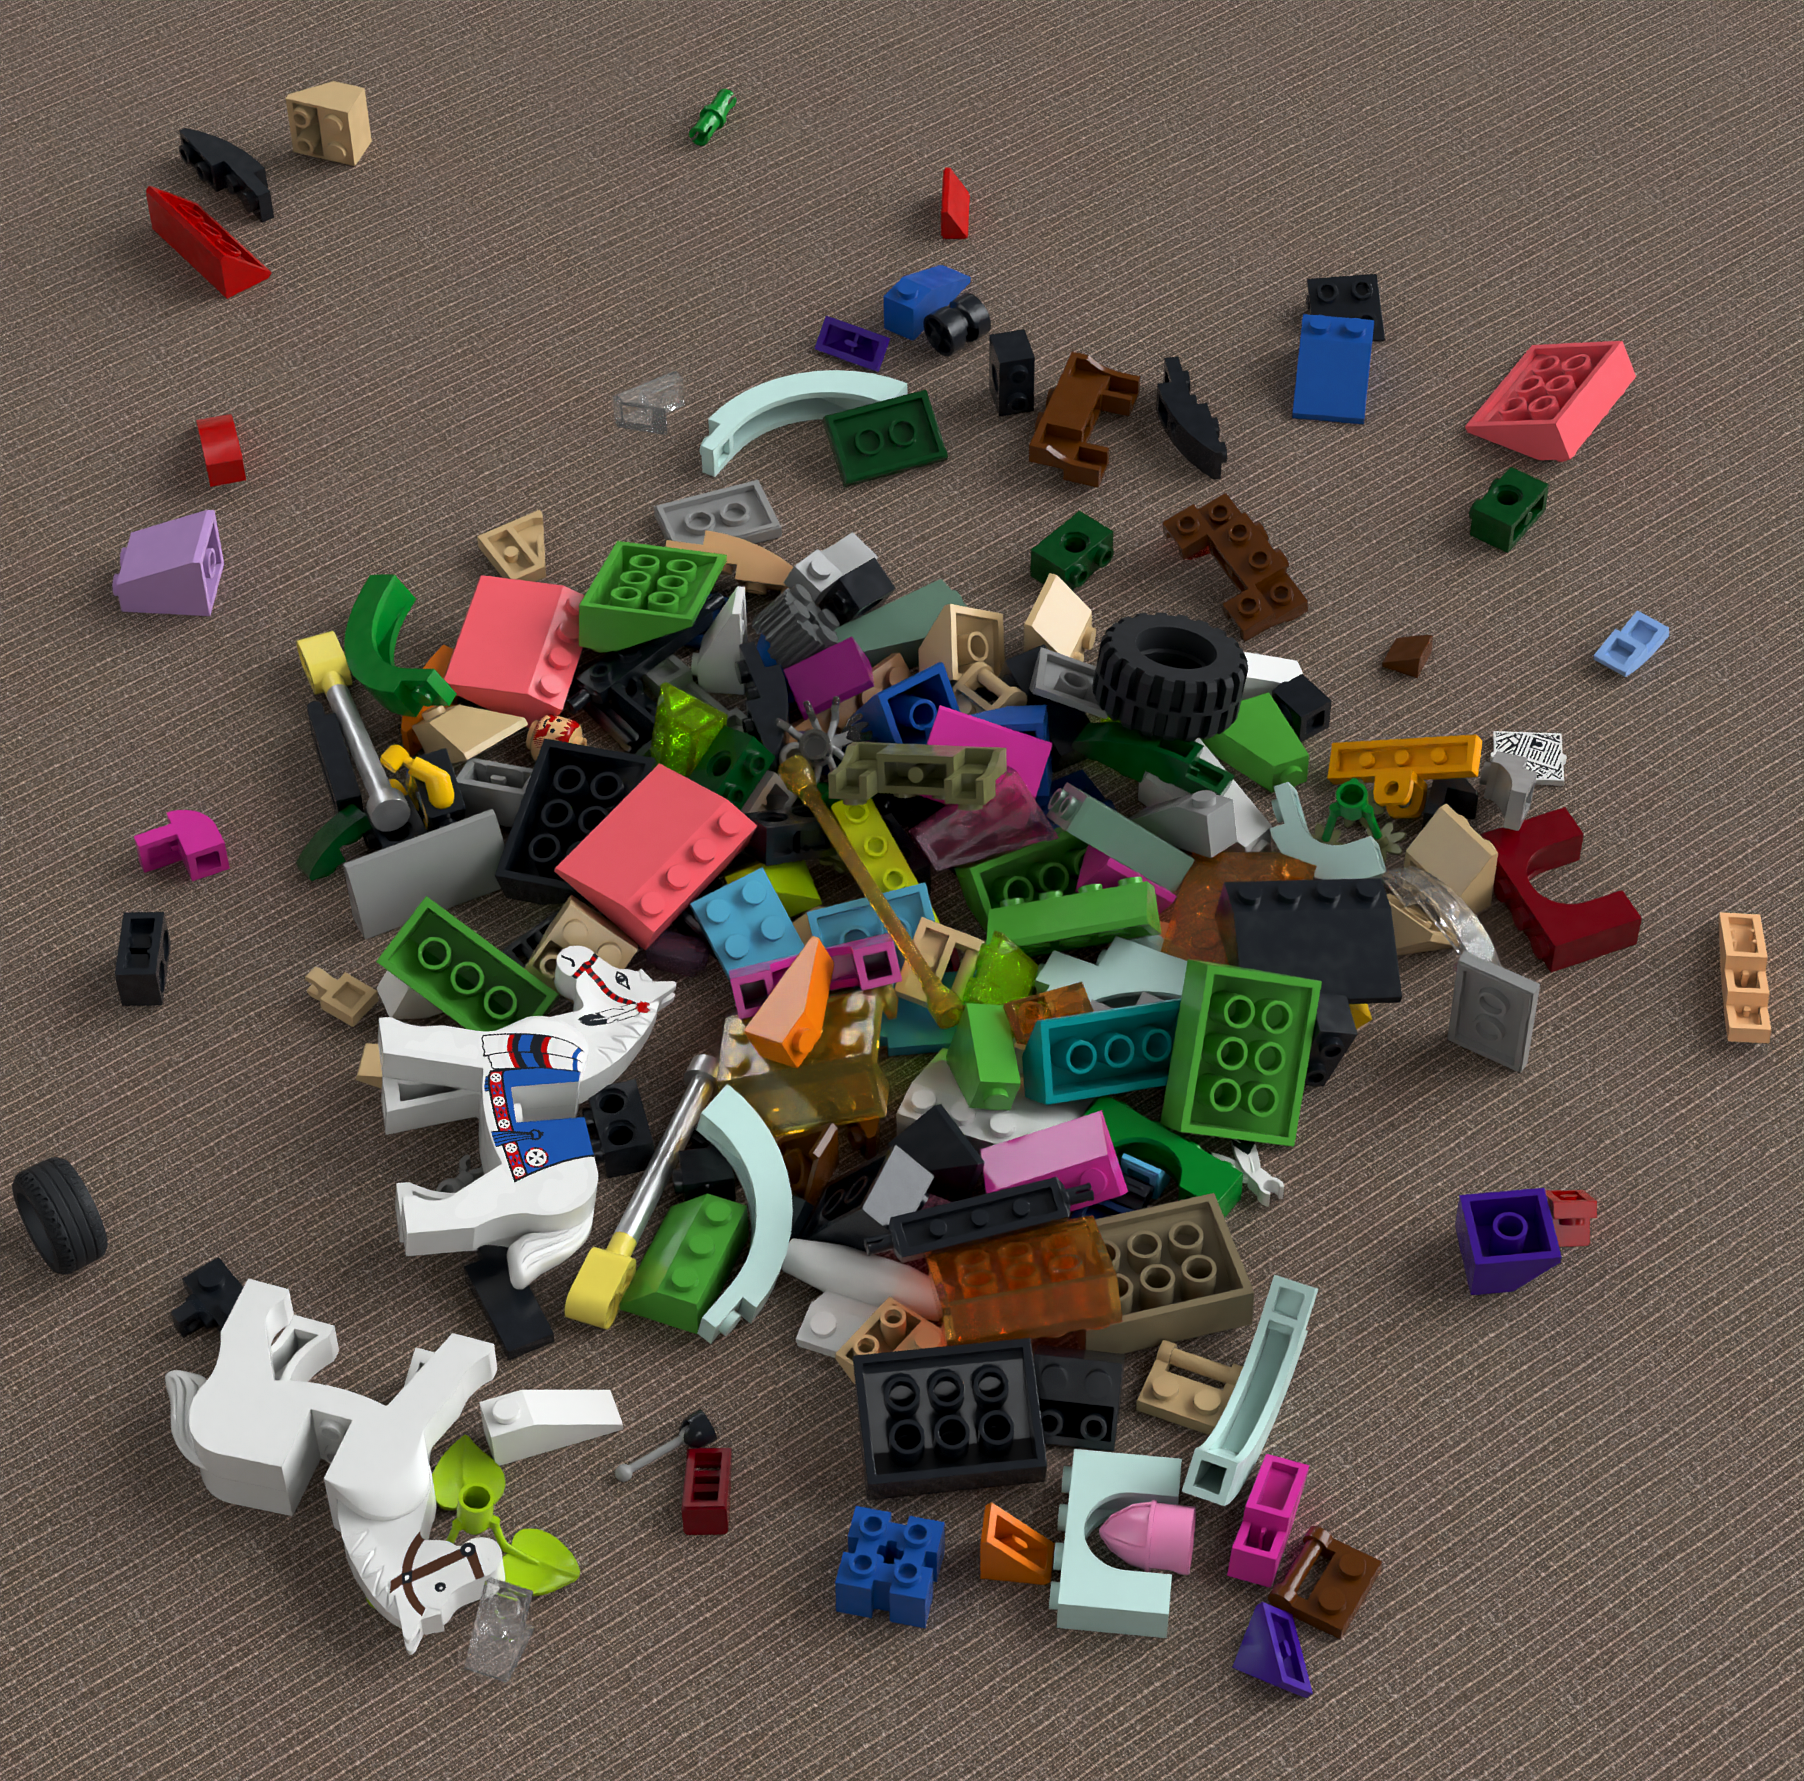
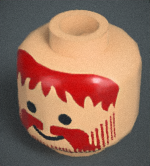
(553, 728)

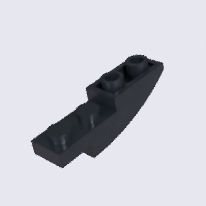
(230, 168)
(1189, 423)
(765, 701)

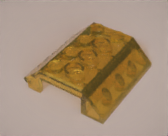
(835, 1080)

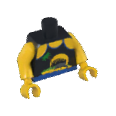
(429, 785)

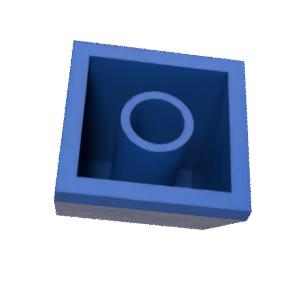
(906, 707)

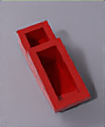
(221, 450)

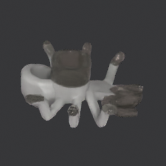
(819, 746)

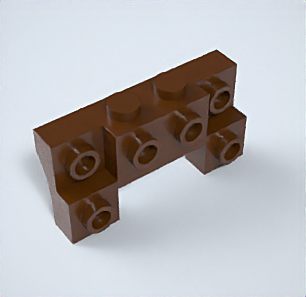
(1072, 414)
(1247, 559)

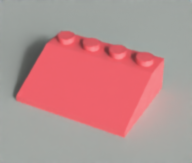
(1554, 398)
(517, 647)
(656, 853)

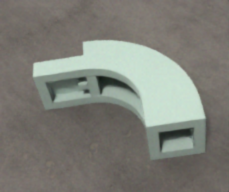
(1348, 861)

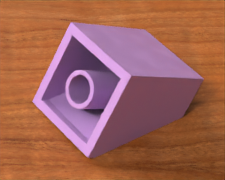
(171, 567)

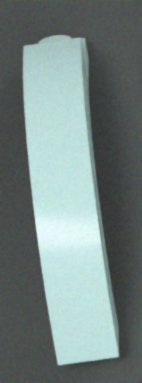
(786, 402)
(759, 1165)
(1235, 1444)

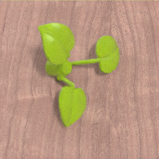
(472, 1484)

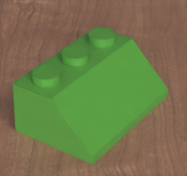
(688, 1262)

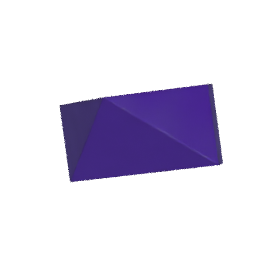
(852, 343)
(1274, 1651)

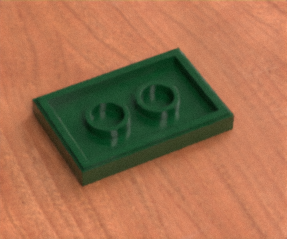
(885, 438)

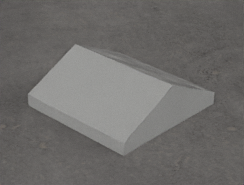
(1065, 681)

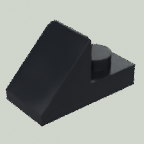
(1456, 793)

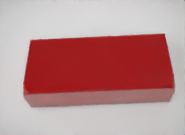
(954, 207)

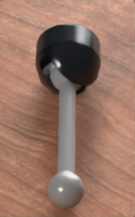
(694, 1432)

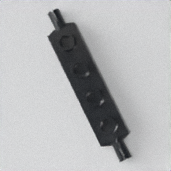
(619, 666)
(978, 1219)

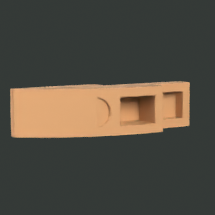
(754, 565)

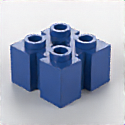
(890, 1567)

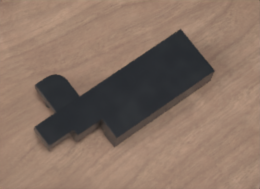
(509, 1311)

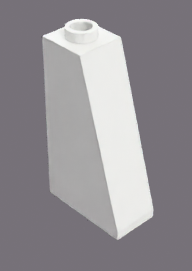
(1251, 826)

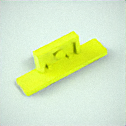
(875, 845)

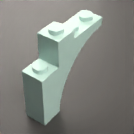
(1116, 978)

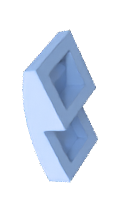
(1633, 645)

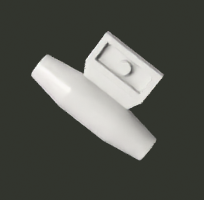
(852, 1290)

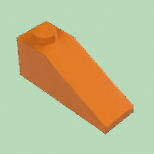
(795, 1009)

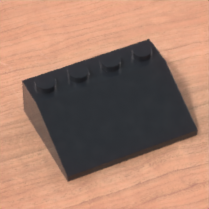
(563, 803)
(1316, 932)
(949, 1419)

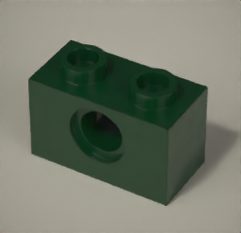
(1508, 509)
(1073, 551)
(733, 765)

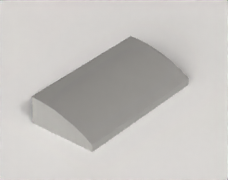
(444, 865)

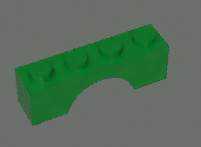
(1185, 1161)

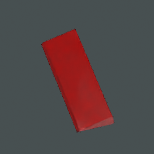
(204, 243)

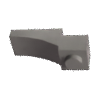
(823, 568)
(1509, 786)

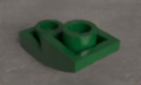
(323, 852)

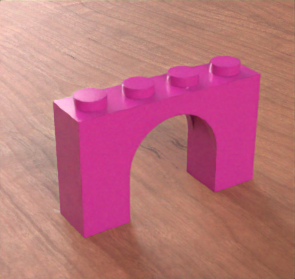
(859, 963)

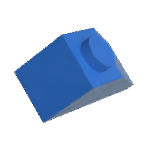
(919, 296)

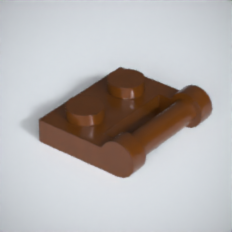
(1337, 1592)

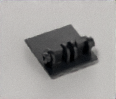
(1347, 298)

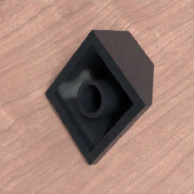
(944, 1152)

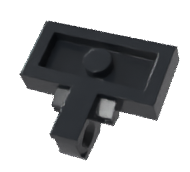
(211, 1298)

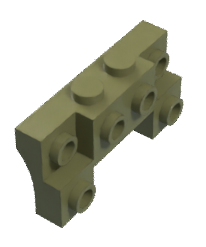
(946, 772)

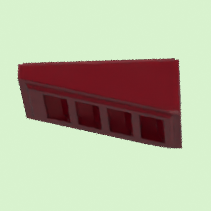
(707, 1491)

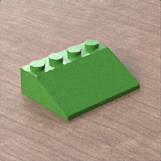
(645, 594)
(1240, 1053)

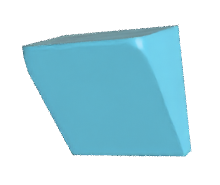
(1146, 1173)

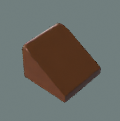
(1409, 654)

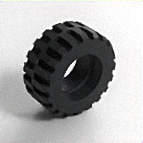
(1170, 676)

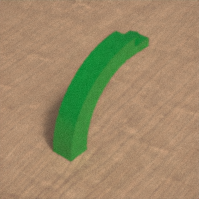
(371, 648)

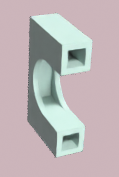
(1089, 1591)

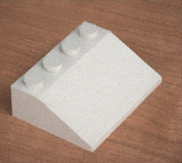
(981, 1126)

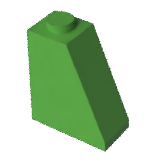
(1262, 745)
(984, 1058)

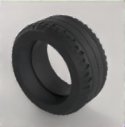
(60, 1215)

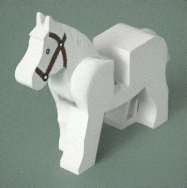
(265, 1428)

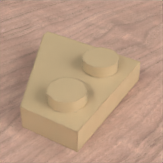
(517, 548)

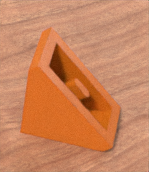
(1013, 1550)

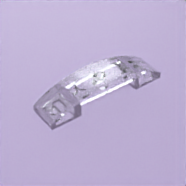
(1444, 909)

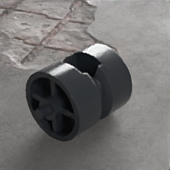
(958, 324)

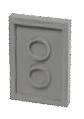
(734, 511)
(1493, 1011)

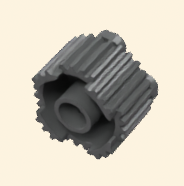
(796, 627)

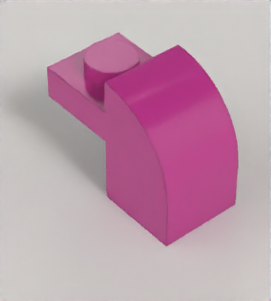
(186, 838)

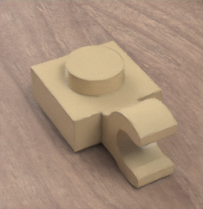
(343, 998)

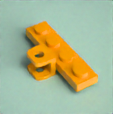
(1402, 766)

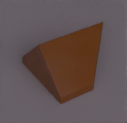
(810, 1160)

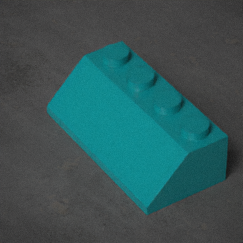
(1100, 1052)

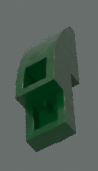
(1138, 755)

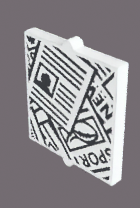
(1541, 749)

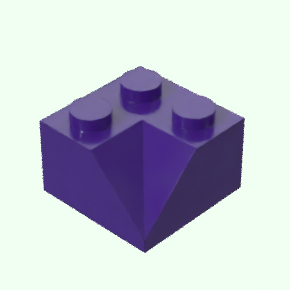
(1505, 1239)

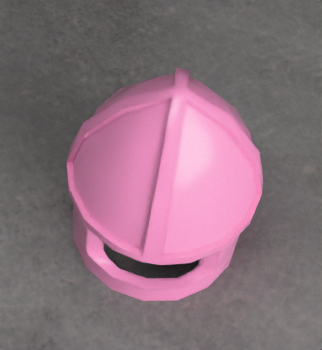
(1152, 1536)

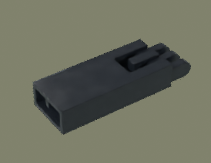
(333, 758)

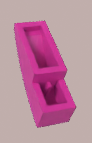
(1267, 1520)

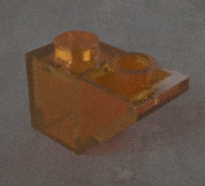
(1050, 1004)

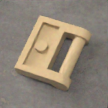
(982, 676)
(936, 947)
(1184, 1399)

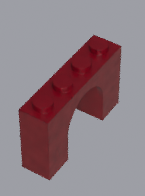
(1557, 931)

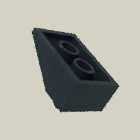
(866, 1198)

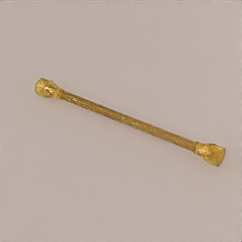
(941, 1001)

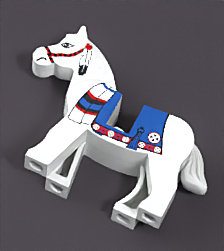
(527, 1098)

